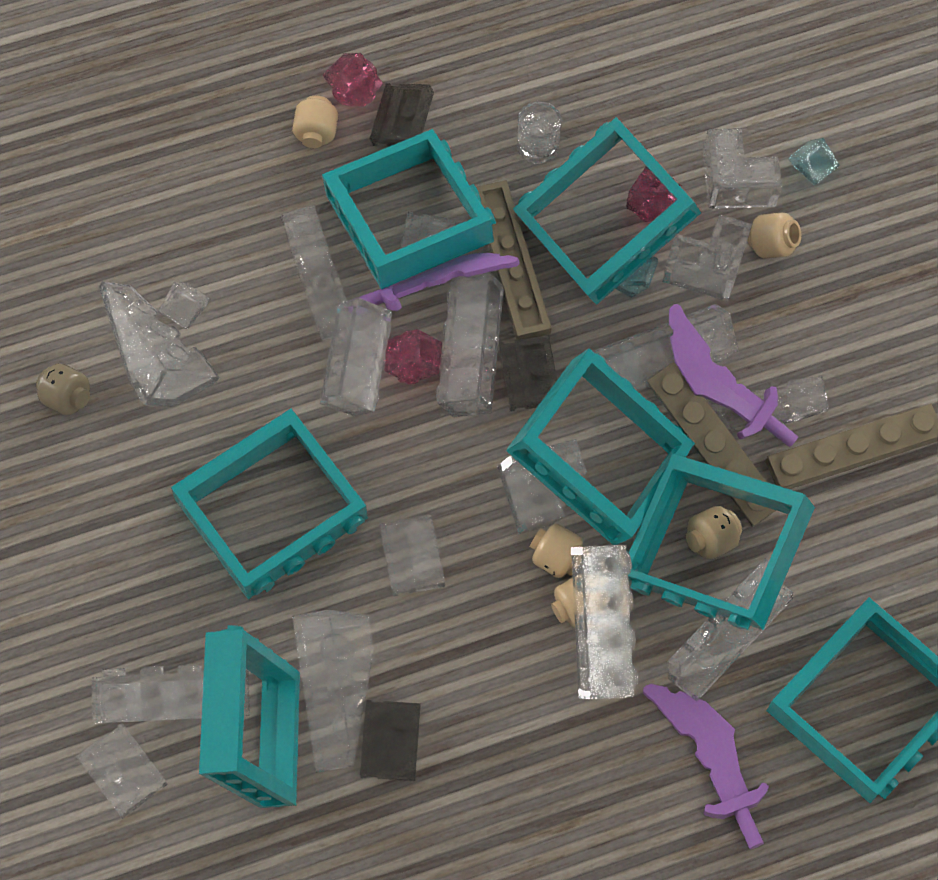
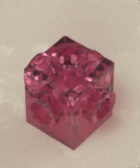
(353, 80)
(648, 197)
(413, 356)

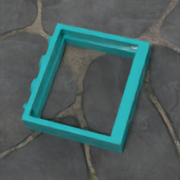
(643, 245)
(429, 251)
(240, 458)
(567, 482)
(661, 511)
(908, 647)
(222, 723)

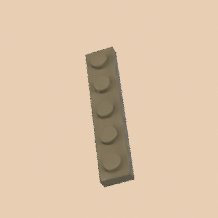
(519, 282)
(707, 432)
(854, 448)

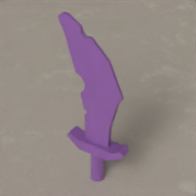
(461, 266)
(719, 384)
(715, 752)

